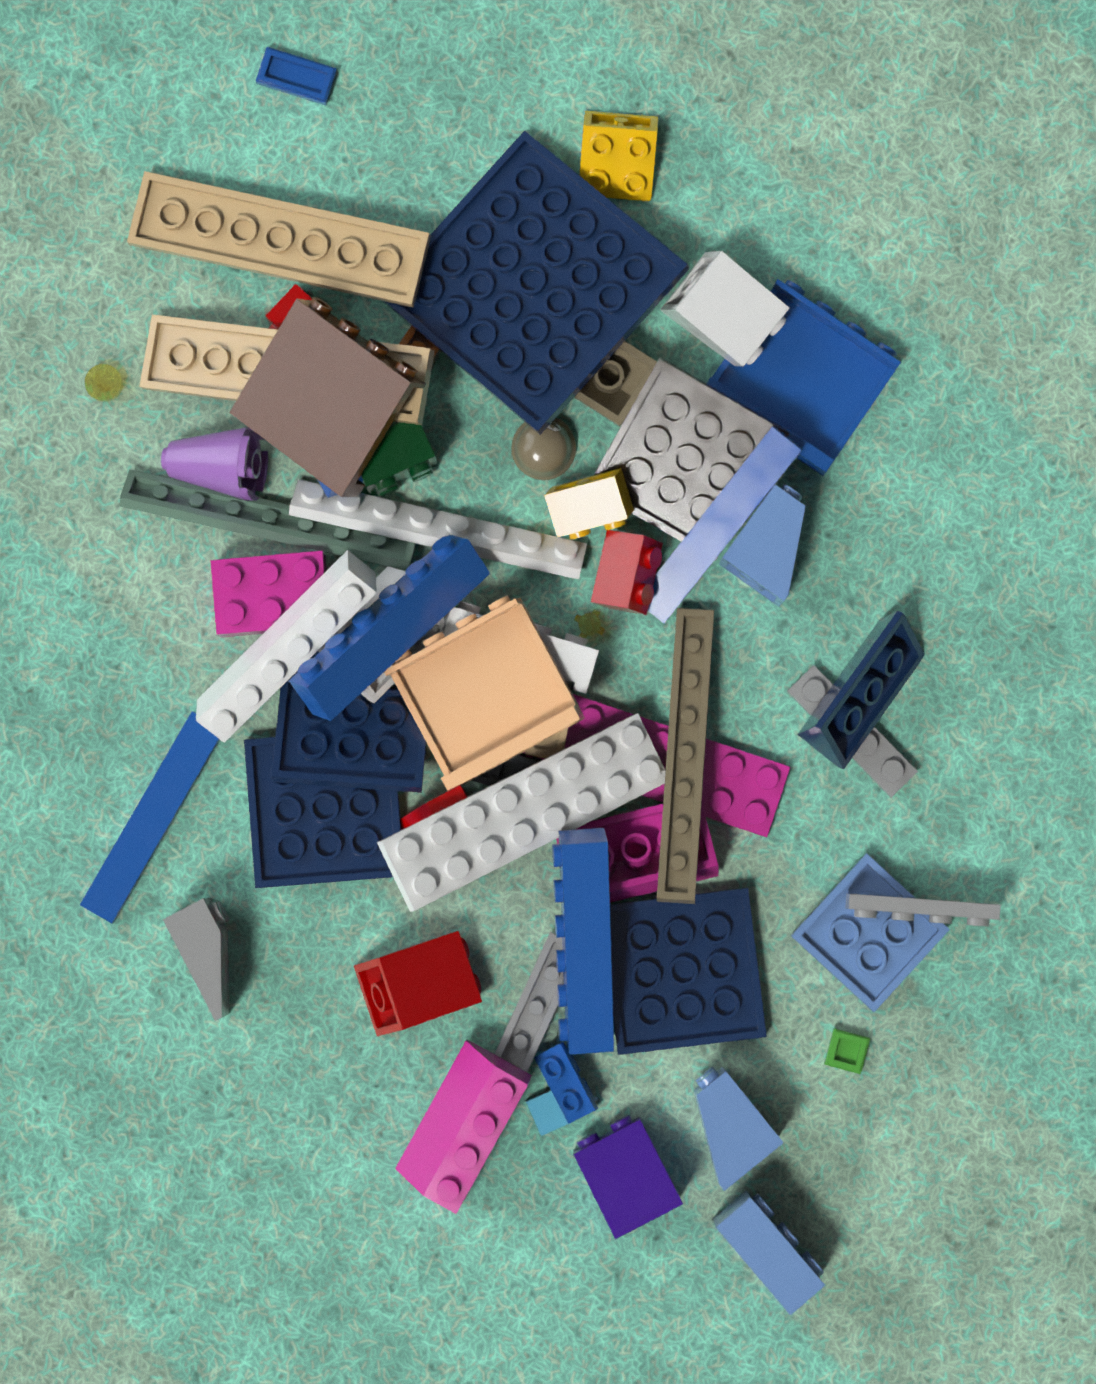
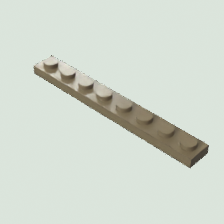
(685, 756)

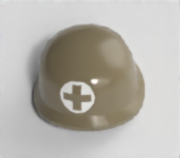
(545, 454)

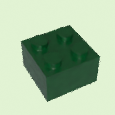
(399, 456)

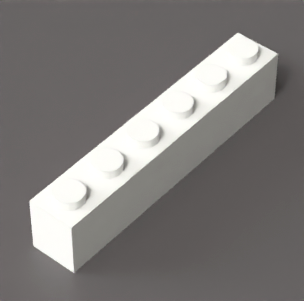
(286, 646)

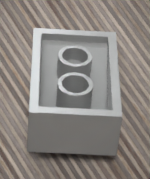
(203, 944)

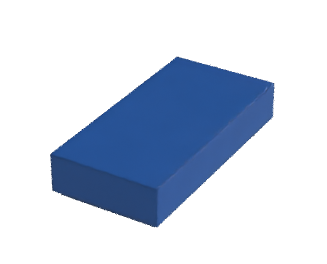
(296, 76)

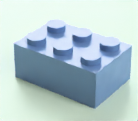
(770, 1251)

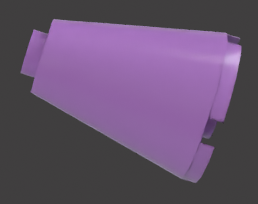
(220, 462)

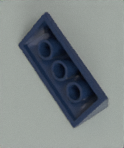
(864, 690)

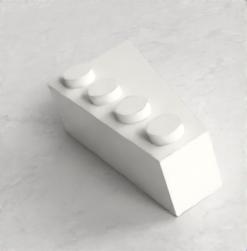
(571, 654)

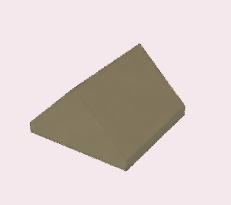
(617, 383)

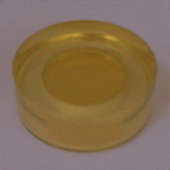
(103, 383)

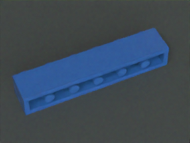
(389, 626)
(585, 940)

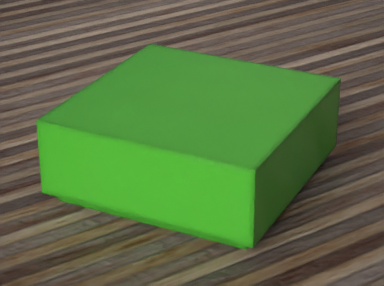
(846, 1051)

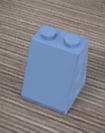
(768, 545)
(732, 1127)

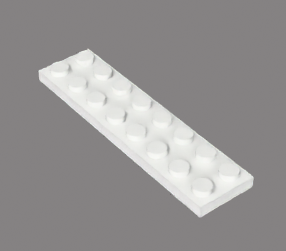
(522, 812)

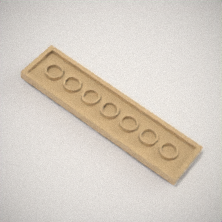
(279, 239)
(220, 358)

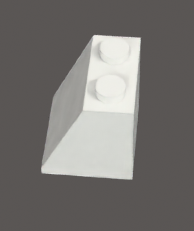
(726, 308)

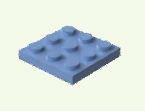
(867, 953)

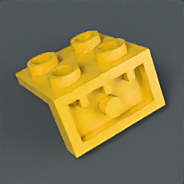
(619, 154)

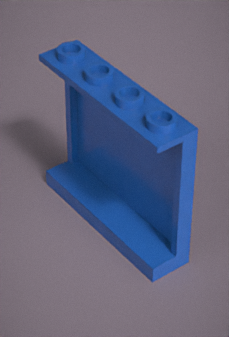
(811, 377)

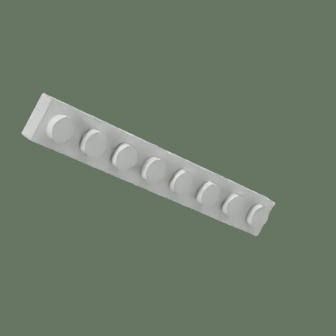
(428, 525)

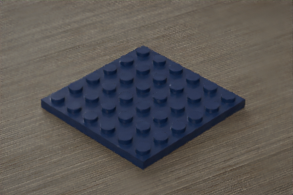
(537, 282)

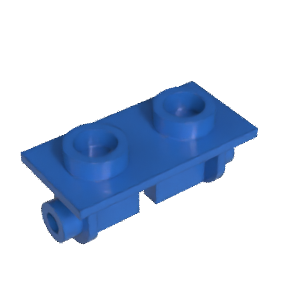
(565, 1082)

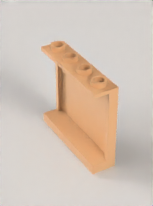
(485, 691)

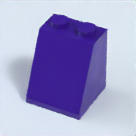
(626, 1176)

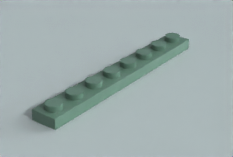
(258, 519)

